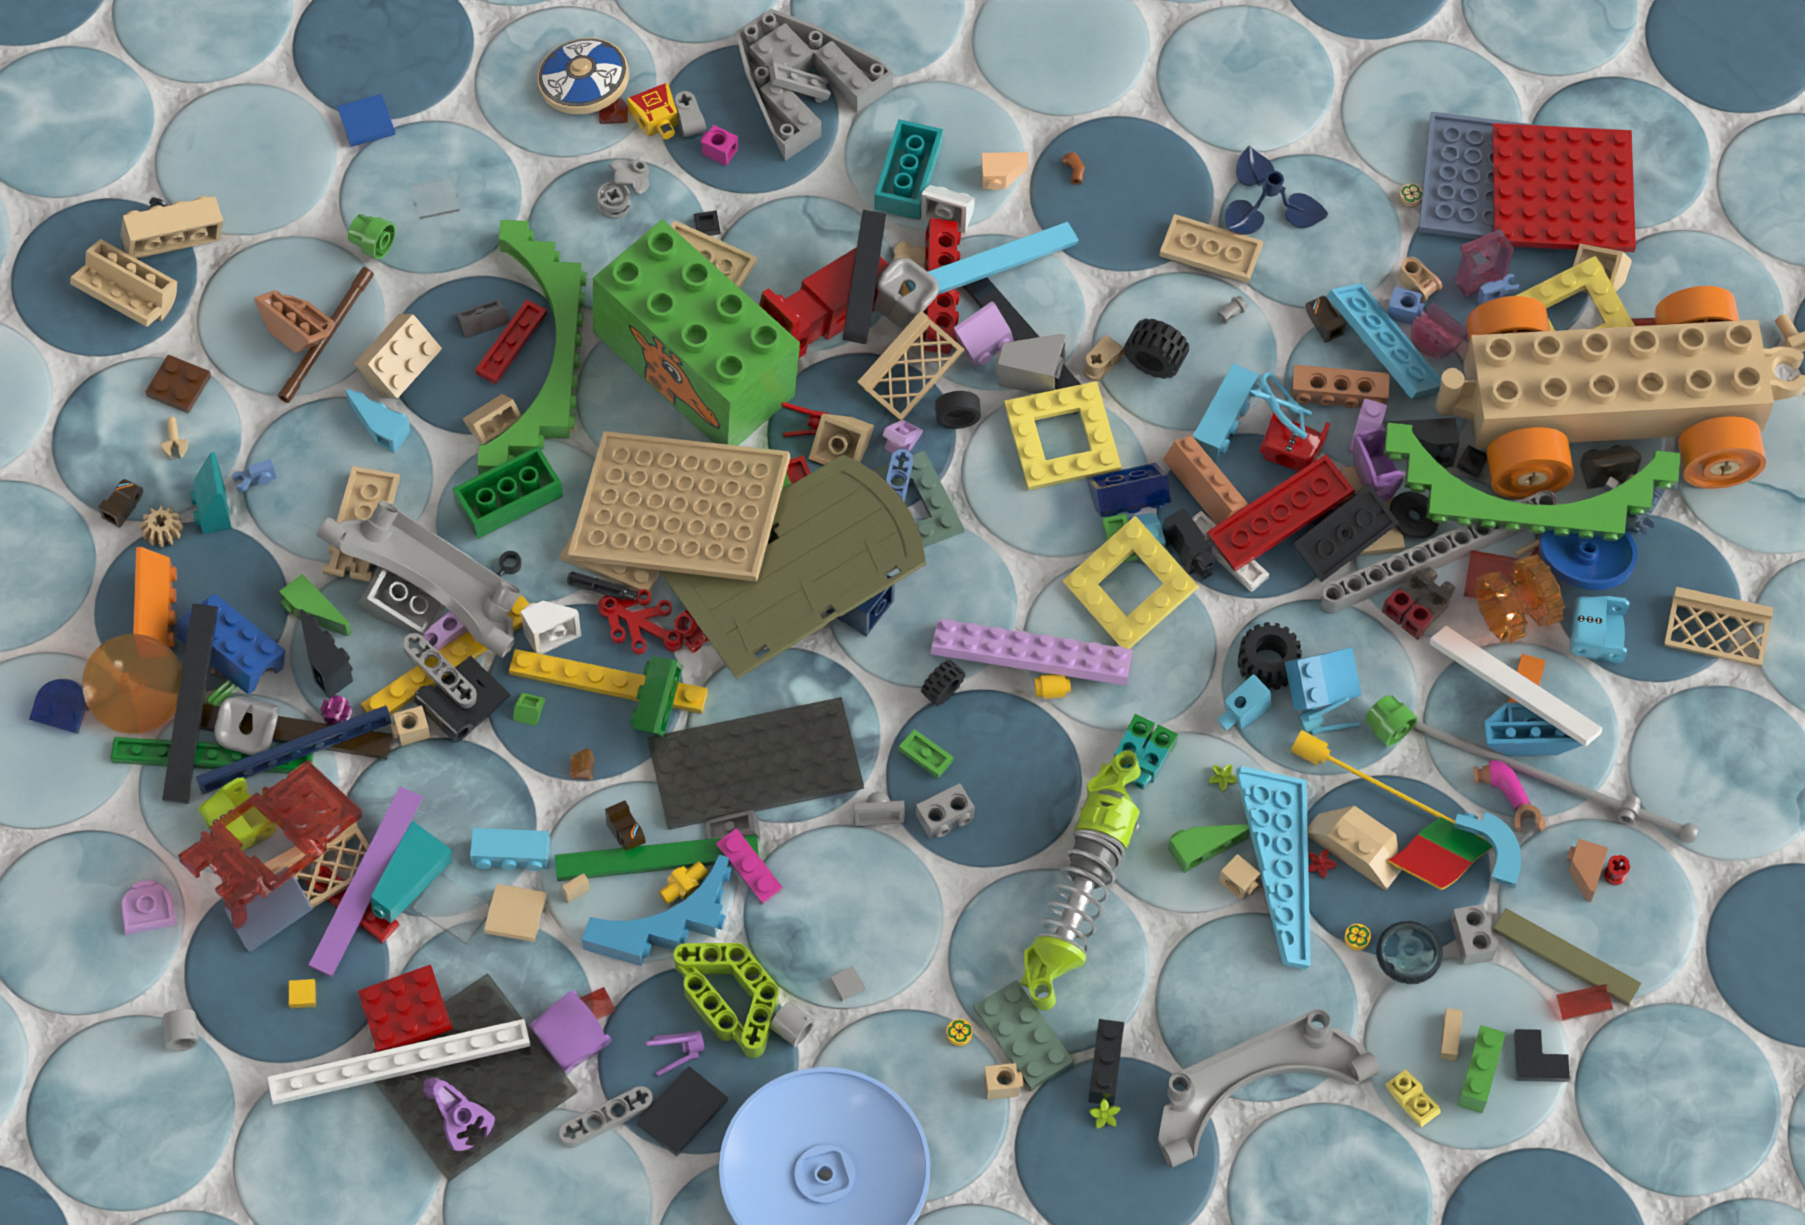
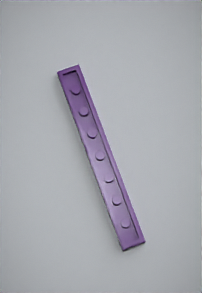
(364, 882)

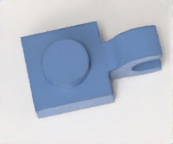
(1494, 290)
(256, 474)

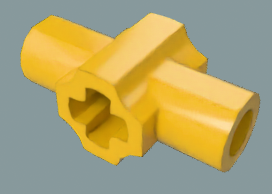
(683, 882)

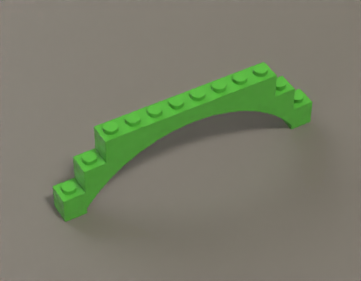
(562, 287)
(1459, 502)

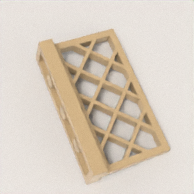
(899, 349)
(1724, 607)
(294, 854)

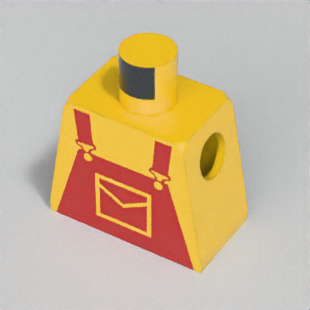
(654, 111)

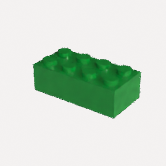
(507, 492)

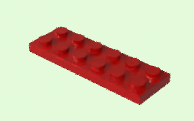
(1280, 513)

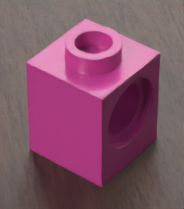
(720, 153)

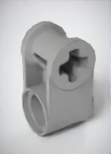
(689, 116)

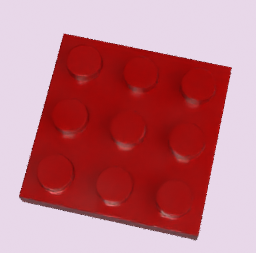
(405, 1009)

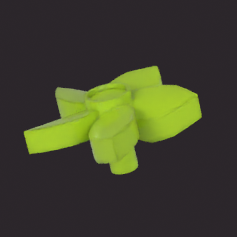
(1223, 777)
(1104, 1114)

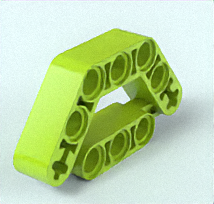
(692, 972)

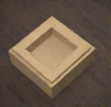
(575, 888)

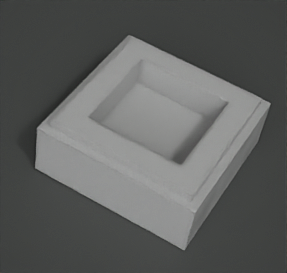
(847, 983)

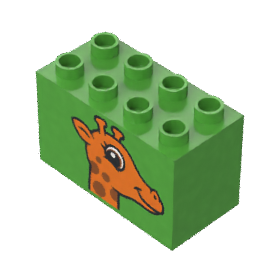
(694, 336)

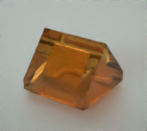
(582, 765)

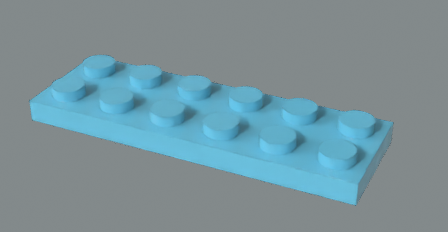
(1385, 340)

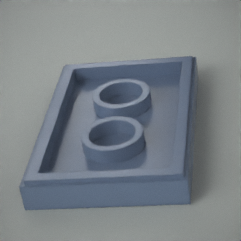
(273, 913)

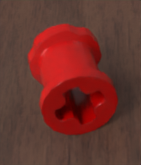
(1613, 864)

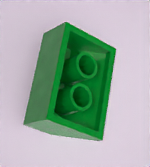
(656, 695)

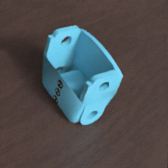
(1599, 628)

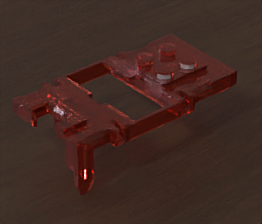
(303, 806)

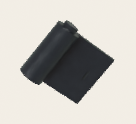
(451, 718)

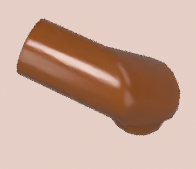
(1073, 160)

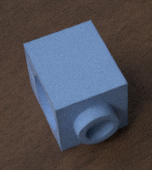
(1405, 297)

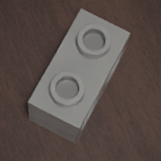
(940, 806)
(1469, 934)

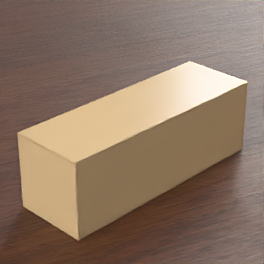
(1451, 1034)

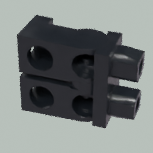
(1189, 543)

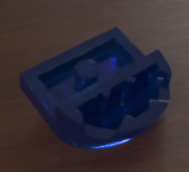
(60, 705)

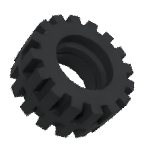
(943, 682)

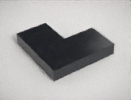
(1533, 1064)

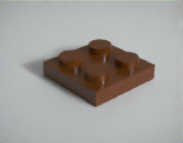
(178, 383)

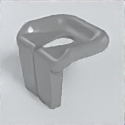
(895, 306)
(230, 716)

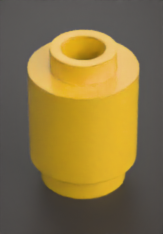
(1052, 686)

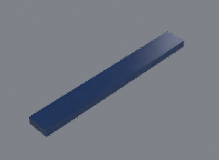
(294, 749)

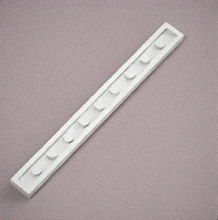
(398, 1061)

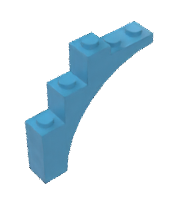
(633, 939)

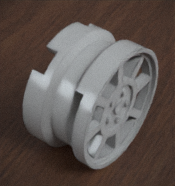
(613, 199)

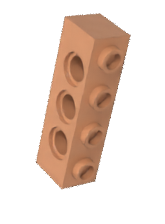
(1331, 378)

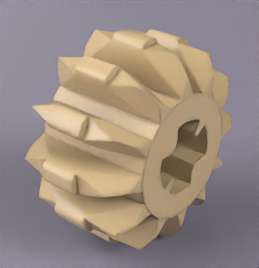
(170, 526)

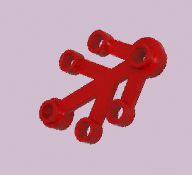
(638, 620)

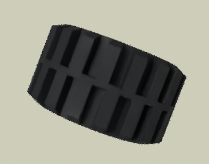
(1156, 348)
(1272, 639)

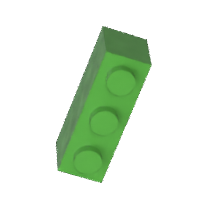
(1481, 1069)

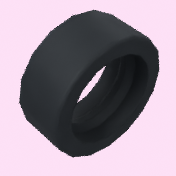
(957, 409)

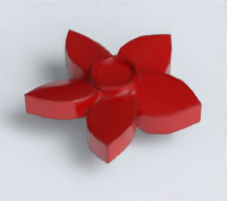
(1321, 863)

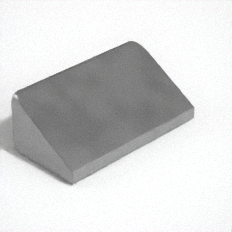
(482, 318)

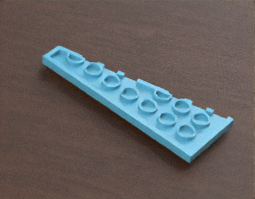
(1279, 834)

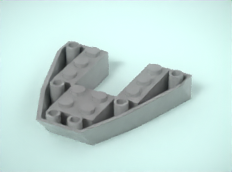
(805, 46)

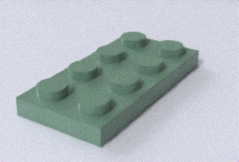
(1023, 1035)

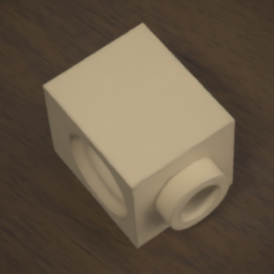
(411, 716)
(1240, 877)
(996, 1090)

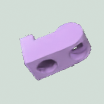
(445, 631)

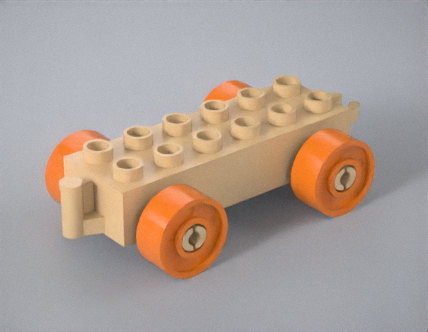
(1683, 378)

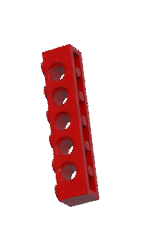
(940, 233)

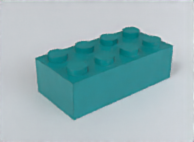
(908, 168)

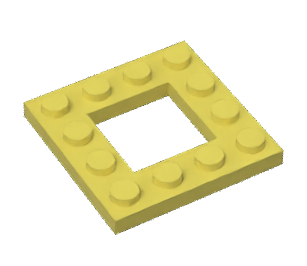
(1587, 276)
(1041, 473)
(1132, 628)

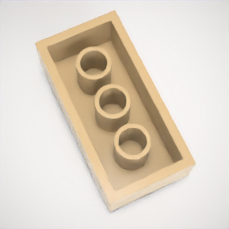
(171, 227)

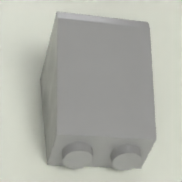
(1031, 363)

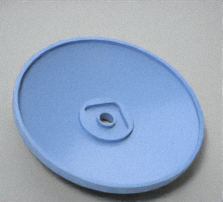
(824, 1123)

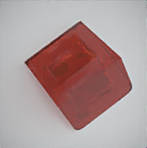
(614, 113)

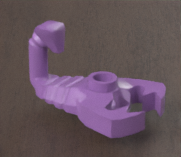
(457, 1112)

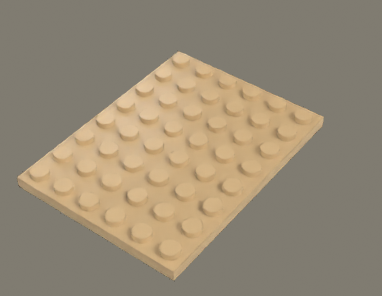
(679, 506)

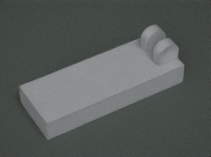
(799, 81)

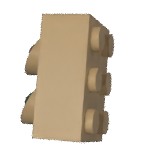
(398, 356)

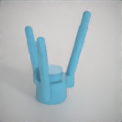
(1311, 719)

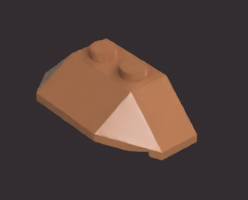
(293, 320)

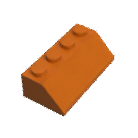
(154, 596)

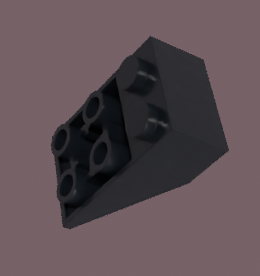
(328, 663)

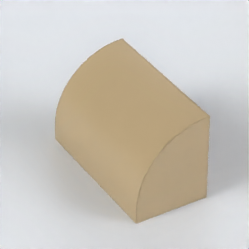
(492, 418)

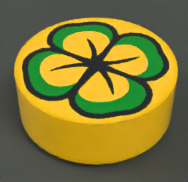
(1357, 937)
(959, 1032)

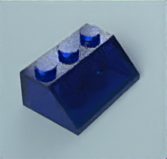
(1129, 490)

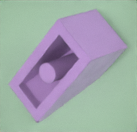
(1370, 416)

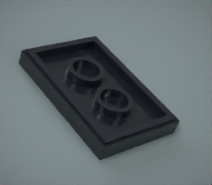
(682, 1111)

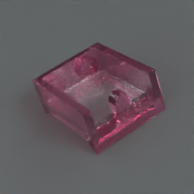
(1484, 261)

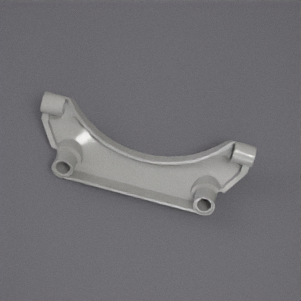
(429, 562)
(1285, 1049)

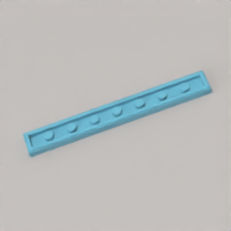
(1002, 258)

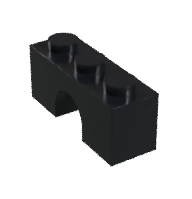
(1106, 1061)

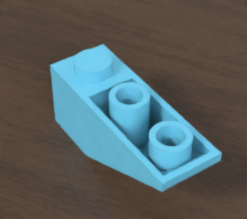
(382, 424)

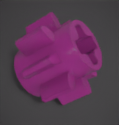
(335, 709)

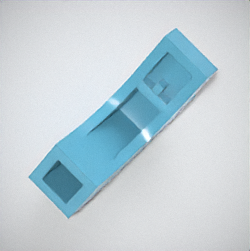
(1502, 840)

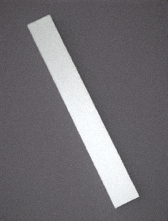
(1516, 686)

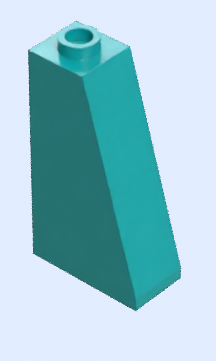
(410, 870)

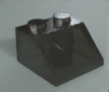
(1614, 462)

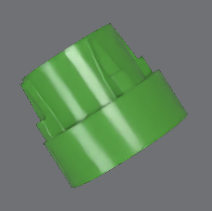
(372, 235)
(1390, 720)

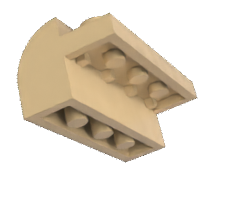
(125, 283)

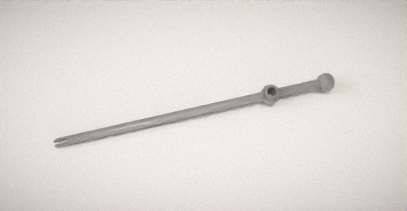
(1628, 809)

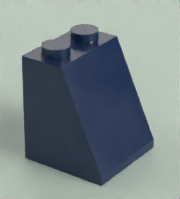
(867, 615)

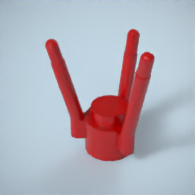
(814, 420)

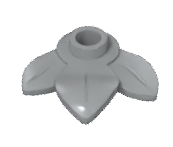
(631, 172)

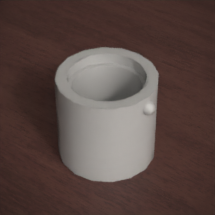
(792, 1024)
(180, 1030)

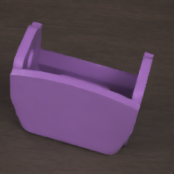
(1372, 466)
(570, 1032)

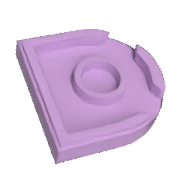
(147, 908)

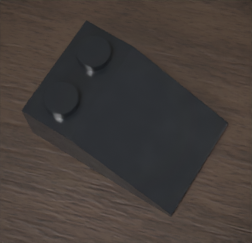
(1437, 437)

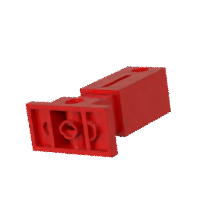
(819, 304)

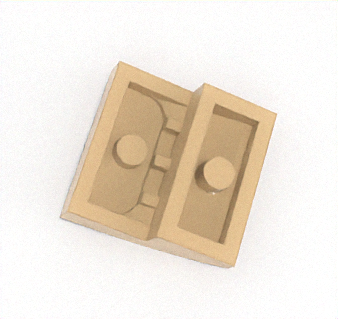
(515, 912)

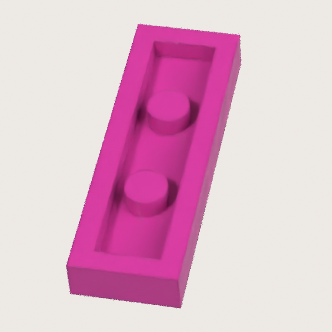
(749, 866)

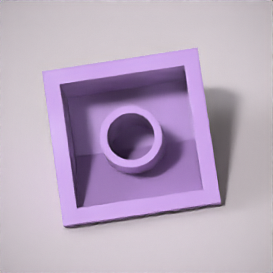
(983, 334)

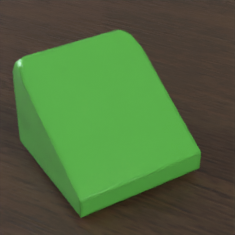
(528, 709)

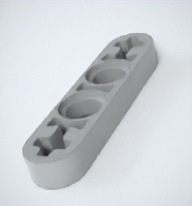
(442, 668)
(603, 1112)

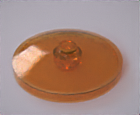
(132, 683)

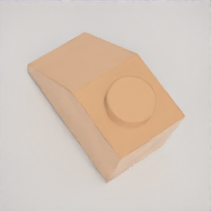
(1002, 168)

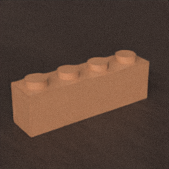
(1204, 479)

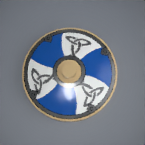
(583, 76)

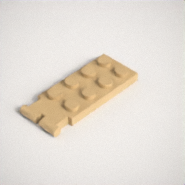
(360, 499)

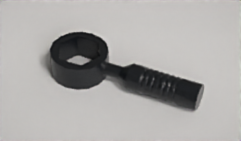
(509, 570)

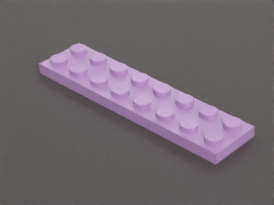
(1032, 651)

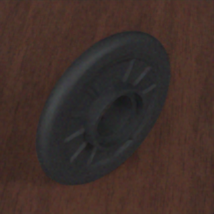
(1407, 525)

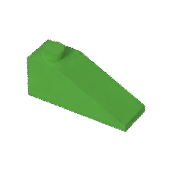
(304, 595)
(1203, 843)

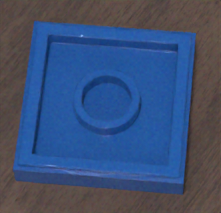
(366, 120)

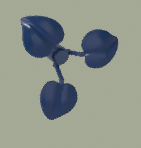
(1245, 219)

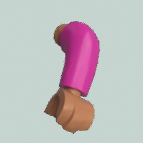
(1506, 780)

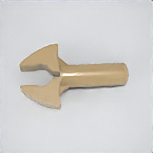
(173, 440)

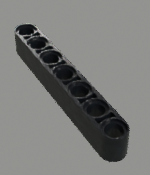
(864, 277)

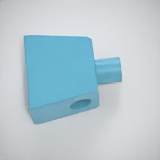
(1246, 704)

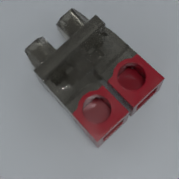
(1418, 602)

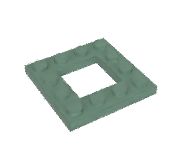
(943, 518)

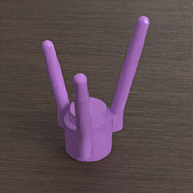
(690, 1042)

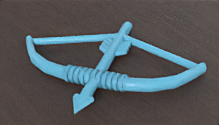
(1275, 403)

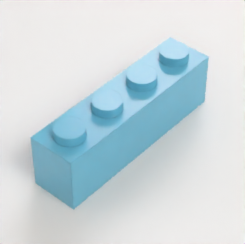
(1225, 410)

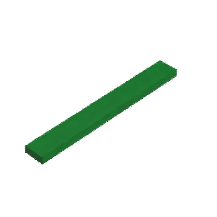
(208, 755)
(641, 858)

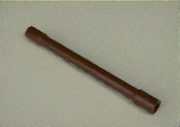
(294, 382)

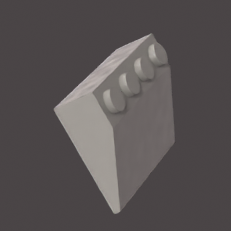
(400, 602)

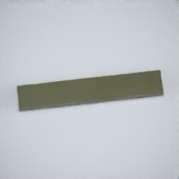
(1566, 956)

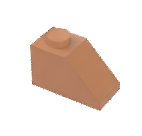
(1586, 866)

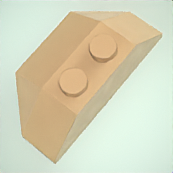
(1358, 842)

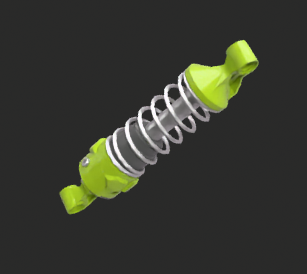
(1101, 840)

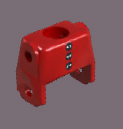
(1290, 450)

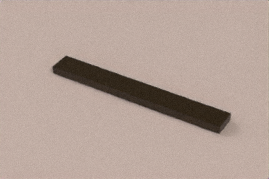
(370, 744)

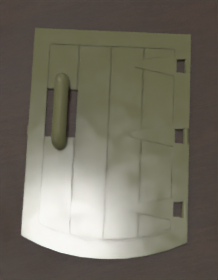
(827, 550)

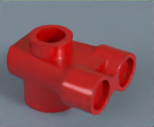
(693, 634)

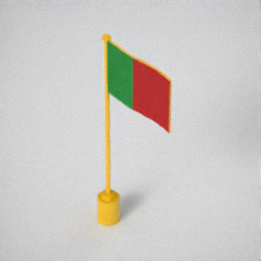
(1437, 853)

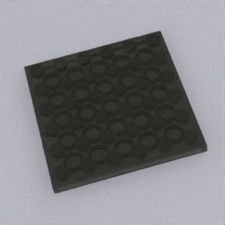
(510, 1085)

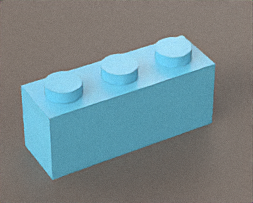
(510, 849)

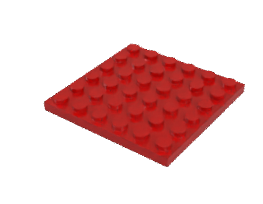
(1563, 186)

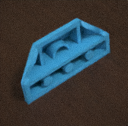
(1521, 732)

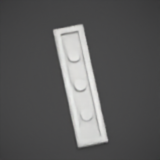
(1250, 575)

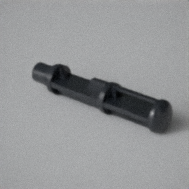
(601, 586)

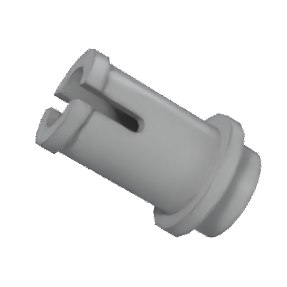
(1231, 310)

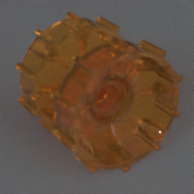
(1532, 593)

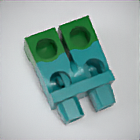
(1154, 754)

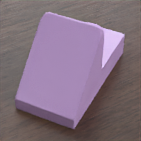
(901, 436)

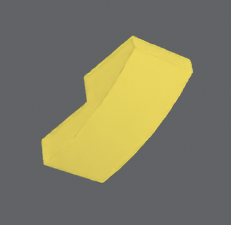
(1412, 1098)

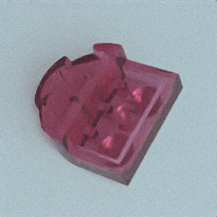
(1437, 333)

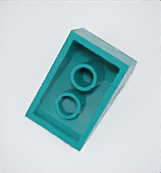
(210, 497)

